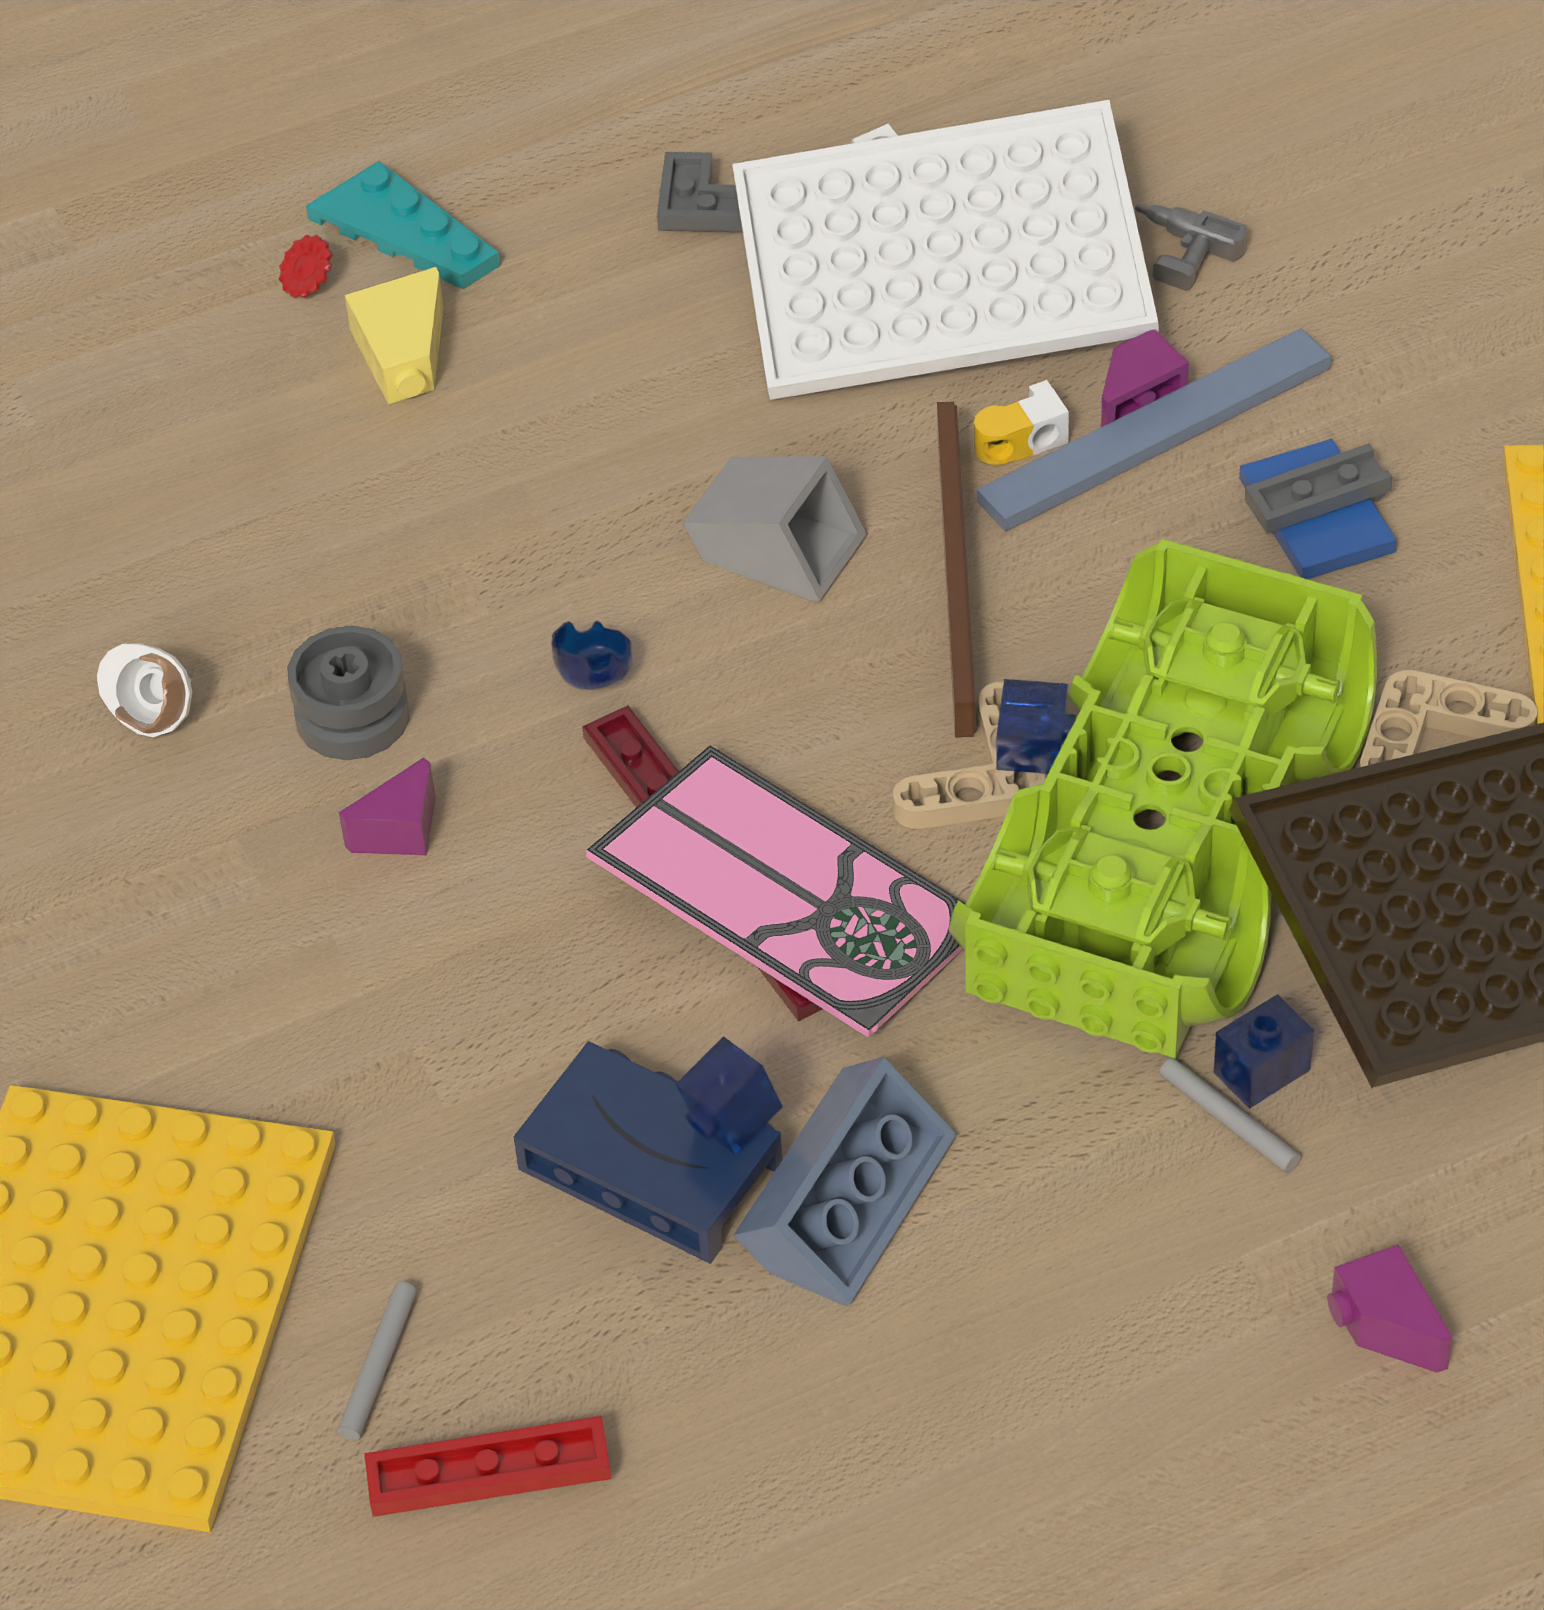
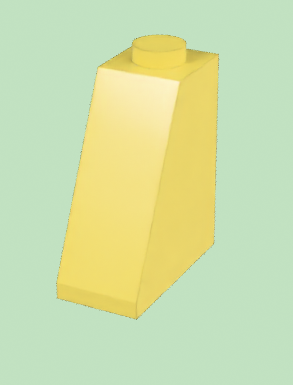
(399, 332)

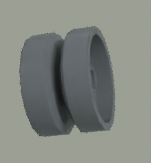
(348, 692)

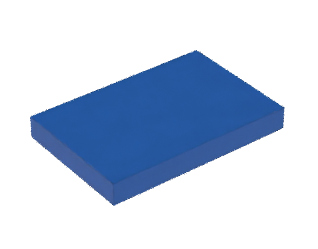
(1332, 539)

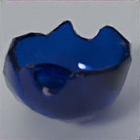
(592, 656)

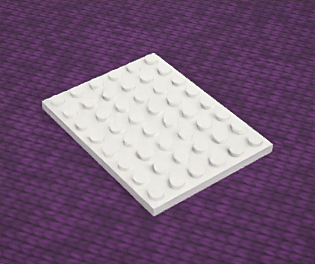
(942, 250)

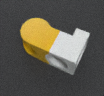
(1022, 427)

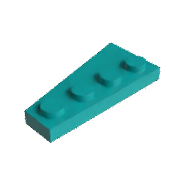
(405, 224)

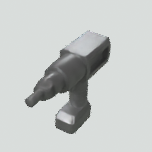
(1200, 235)

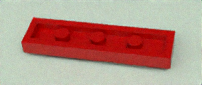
(487, 1466)

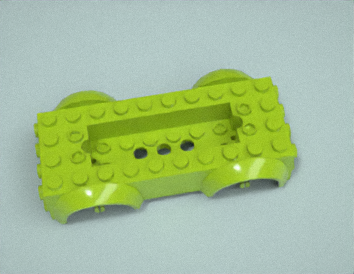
(1172, 922)

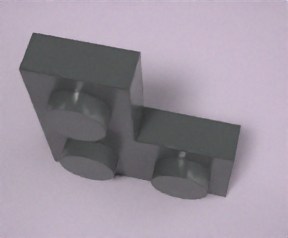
(691, 200)

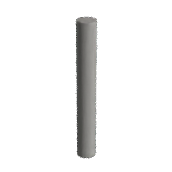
(1230, 1115)
(377, 1361)

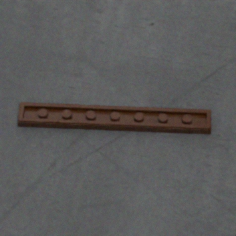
(956, 571)

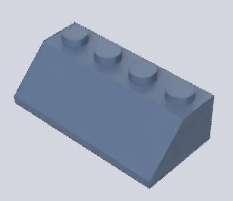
(846, 1182)

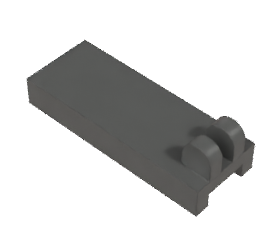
(1318, 488)

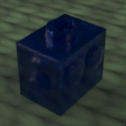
(1032, 725)
(1263, 1051)
(728, 1096)

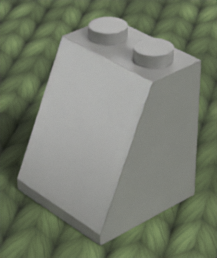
(777, 523)

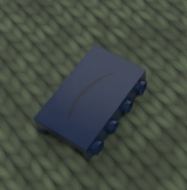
(626, 1148)

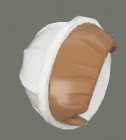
(145, 688)

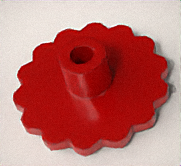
(305, 266)

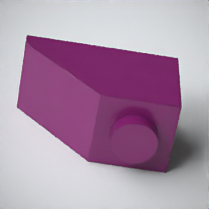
(1141, 373)
(1389, 1310)

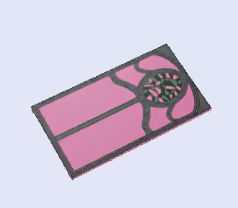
(784, 889)

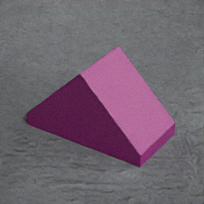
(393, 816)

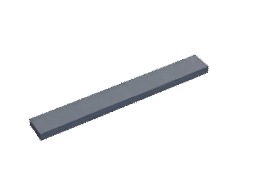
(1152, 429)

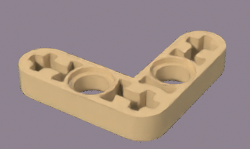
(1429, 710)
(995, 784)

